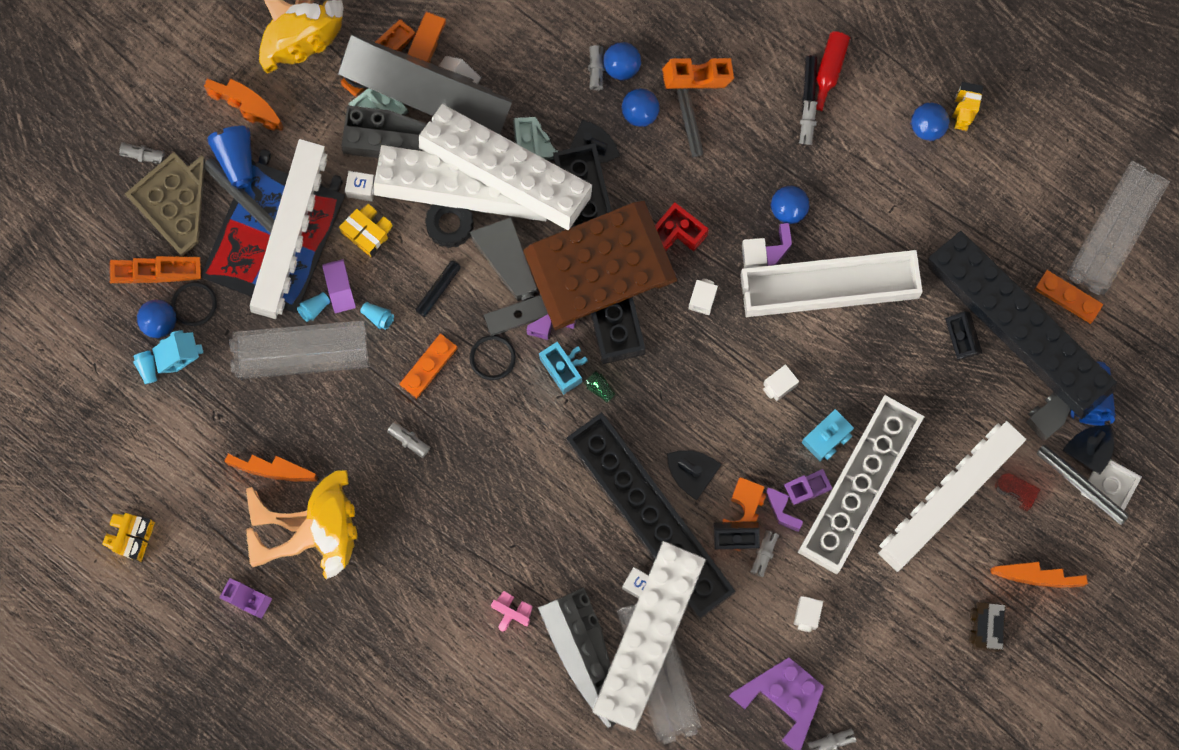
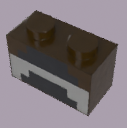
(987, 626)

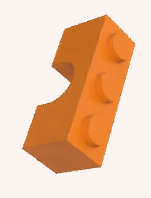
(713, 74)
(748, 496)

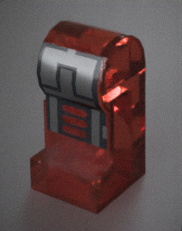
(1018, 489)

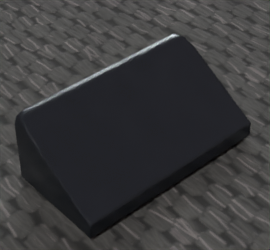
(963, 335)
(736, 535)

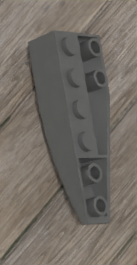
(370, 128)
(579, 643)

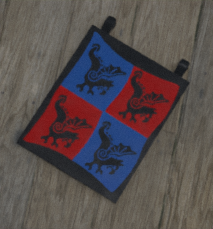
(243, 240)

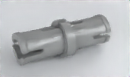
(596, 67)
(808, 122)
(142, 153)
(408, 439)
(764, 553)
(834, 741)

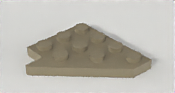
(173, 200)

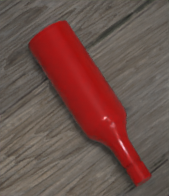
(831, 65)

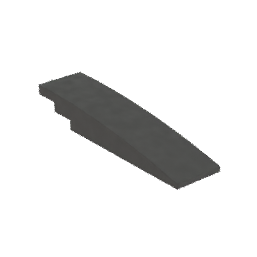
(421, 83)

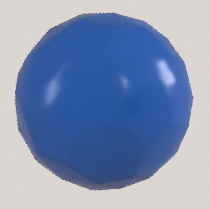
(622, 61)
(640, 107)
(930, 121)
(790, 204)
(156, 318)

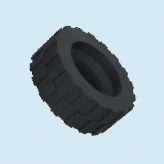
(448, 239)

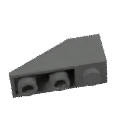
(1049, 418)

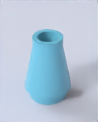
(312, 307)
(378, 315)
(146, 366)

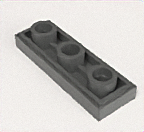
(505, 319)

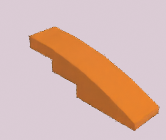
(427, 37)
(395, 38)
(155, 270)
(279, 469)
(1030, 574)

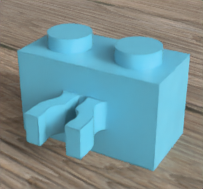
(176, 352)
(561, 367)
(828, 435)

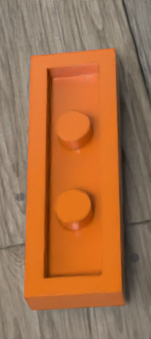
(1069, 296)
(428, 366)

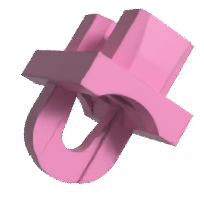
(521, 615)

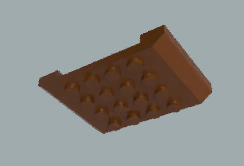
(599, 263)

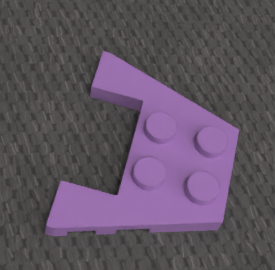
(791, 691)

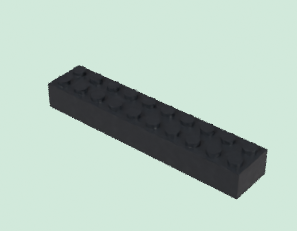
(617, 325)
(1022, 325)
(645, 506)

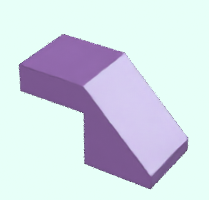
(777, 253)
(338, 286)
(542, 327)
(808, 487)
(777, 502)
(245, 598)

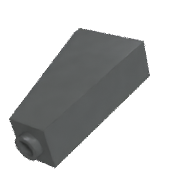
(505, 255)

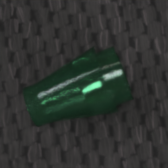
(599, 386)

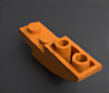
(251, 104)

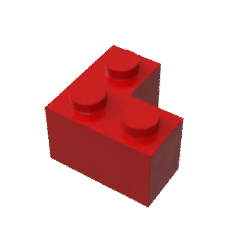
(682, 226)

